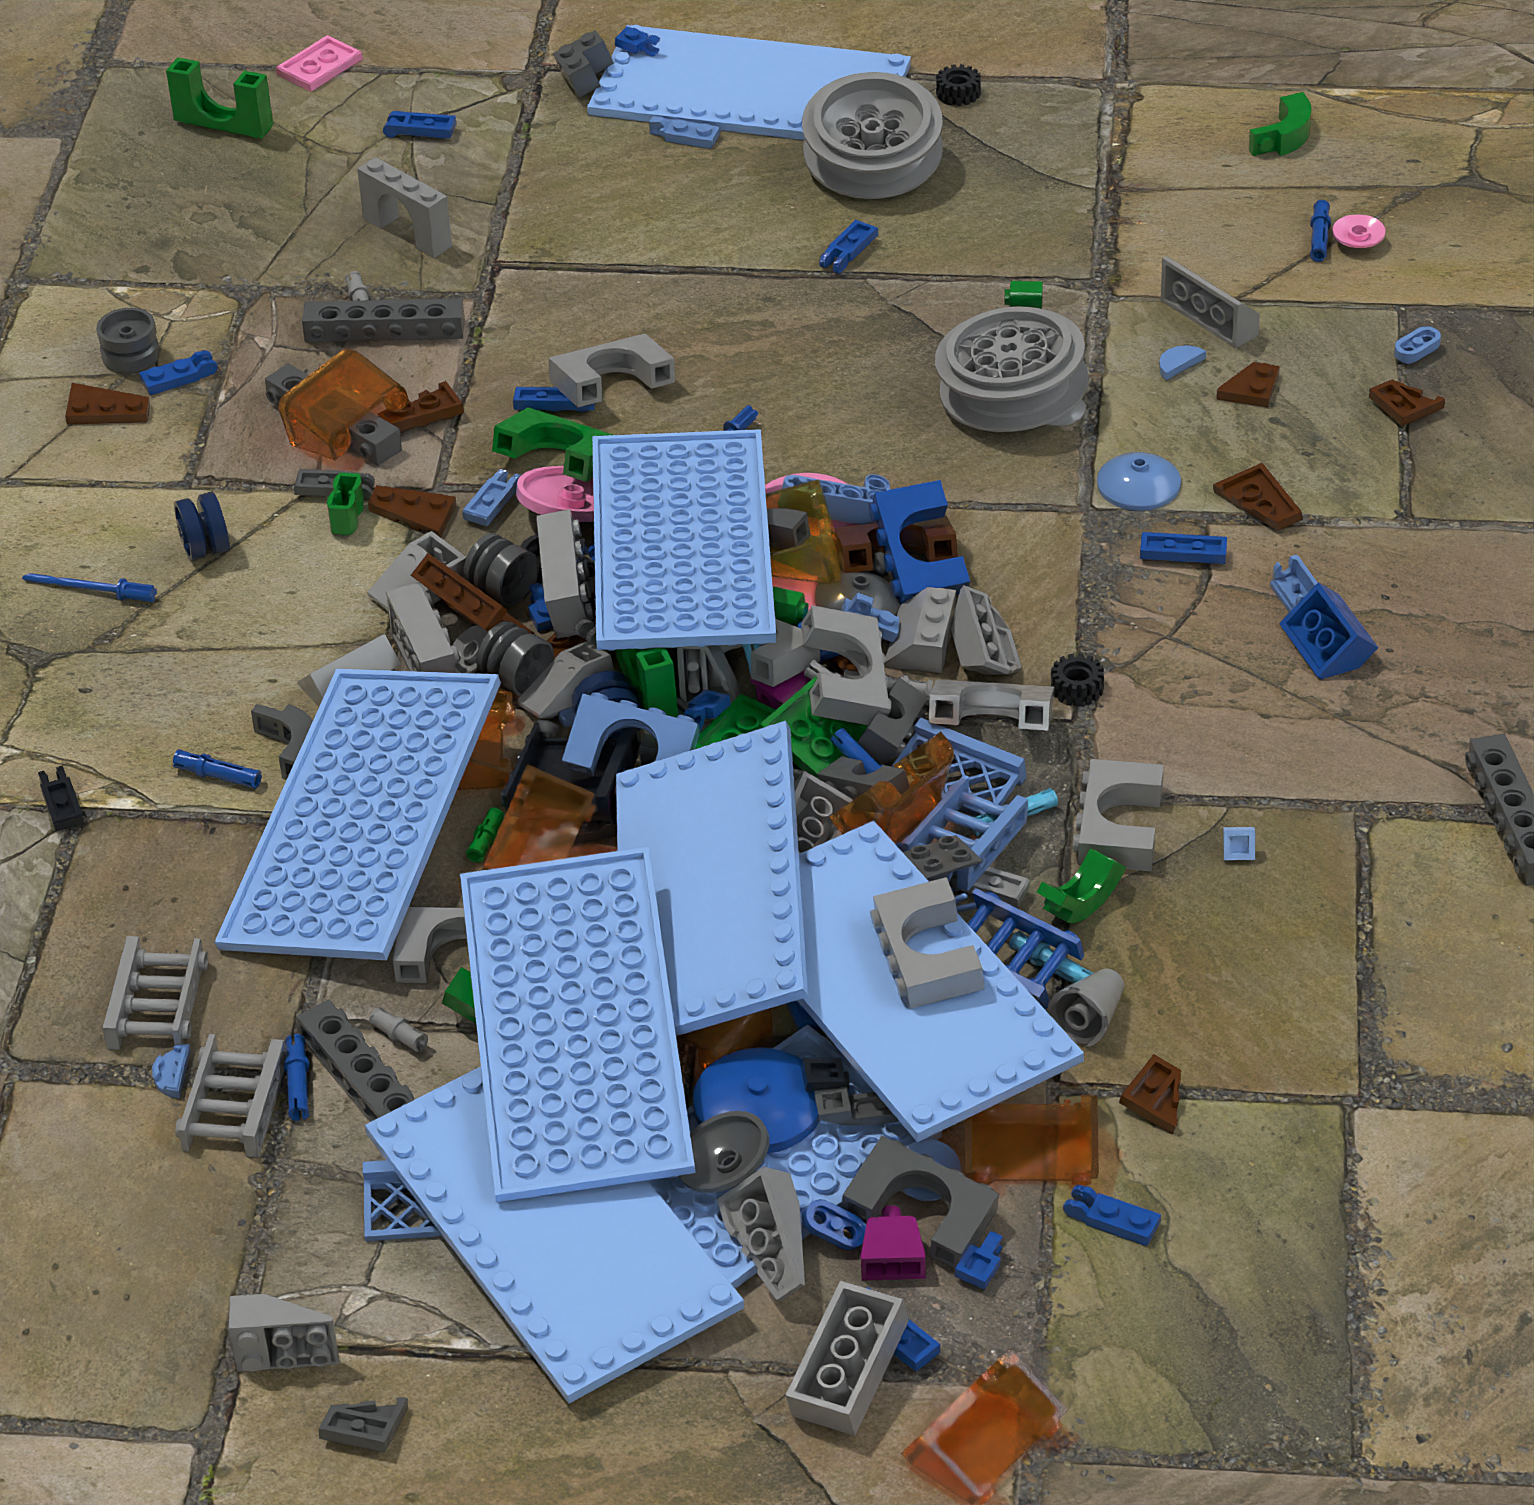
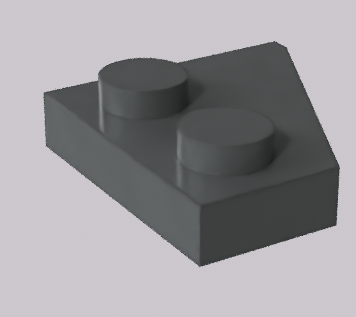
(363, 1424)

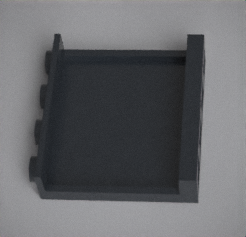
(547, 755)

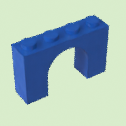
(893, 513)

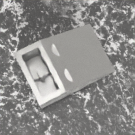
(400, 570)
(556, 684)
(279, 1334)

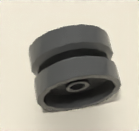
(128, 339)

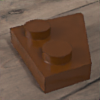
(1251, 385)
(1404, 402)
(1155, 1093)

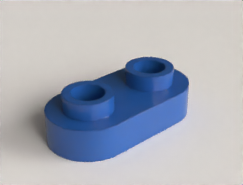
(833, 1223)

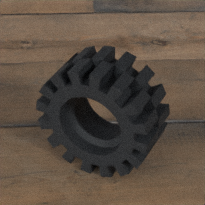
(958, 85)
(1077, 668)

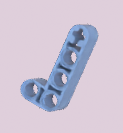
(846, 501)

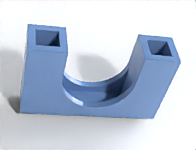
(600, 718)

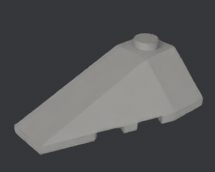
(767, 1224)

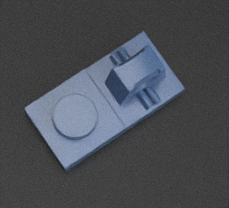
(887, 622)

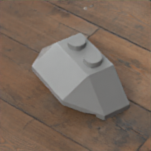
(982, 635)

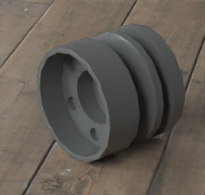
(501, 569)
(513, 656)

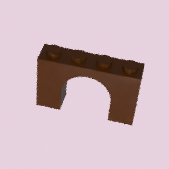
(859, 542)

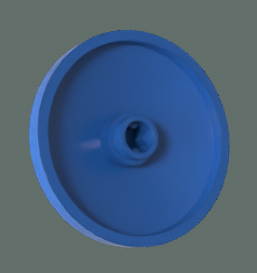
(763, 1084)

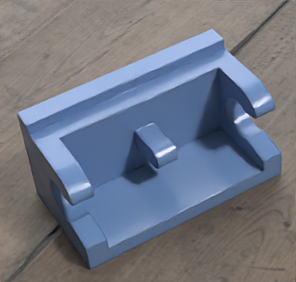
(1292, 583)

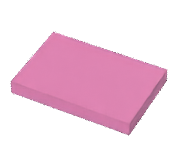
(319, 63)

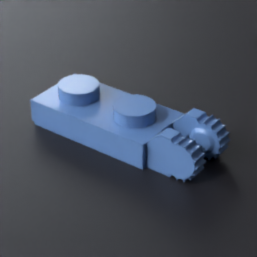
(491, 498)

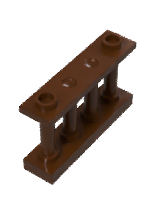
(461, 594)

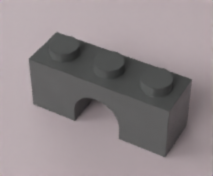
(886, 733)
(851, 778)

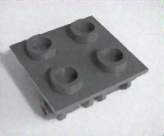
(942, 857)

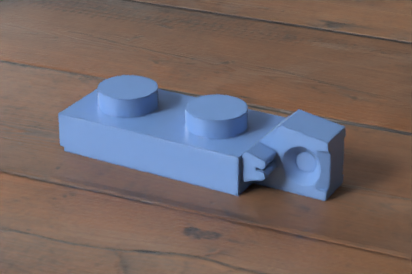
(684, 132)

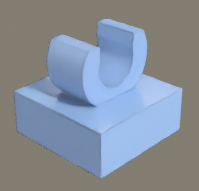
(1239, 843)

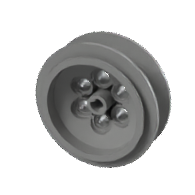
(872, 135)
(1012, 369)

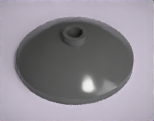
(863, 582)
(726, 1151)

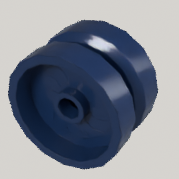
(201, 526)
(609, 683)

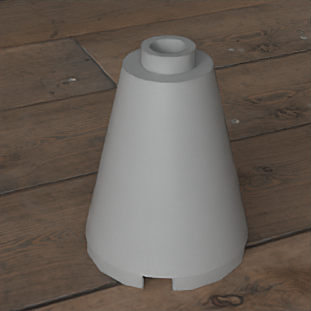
(1088, 1006)

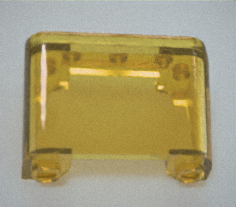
(818, 557)

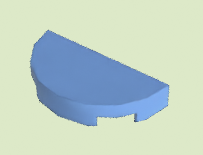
(1179, 359)
(170, 1070)

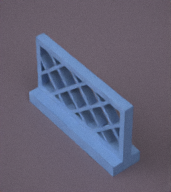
(974, 753)
(382, 1176)

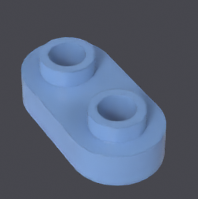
(1417, 344)

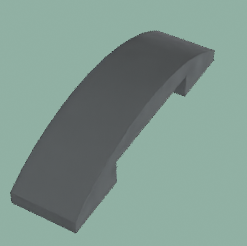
(857, 1109)

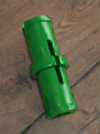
(485, 835)

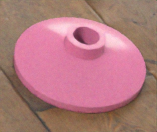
(1359, 231)

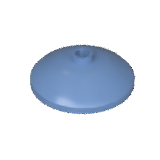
(1138, 481)

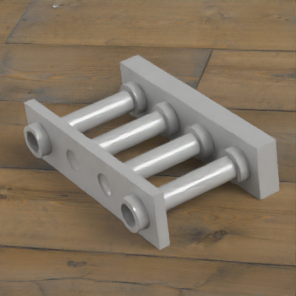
(129, 980)
(257, 1109)

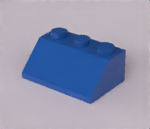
(1328, 633)

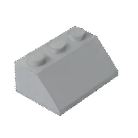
(923, 631)
(371, 656)

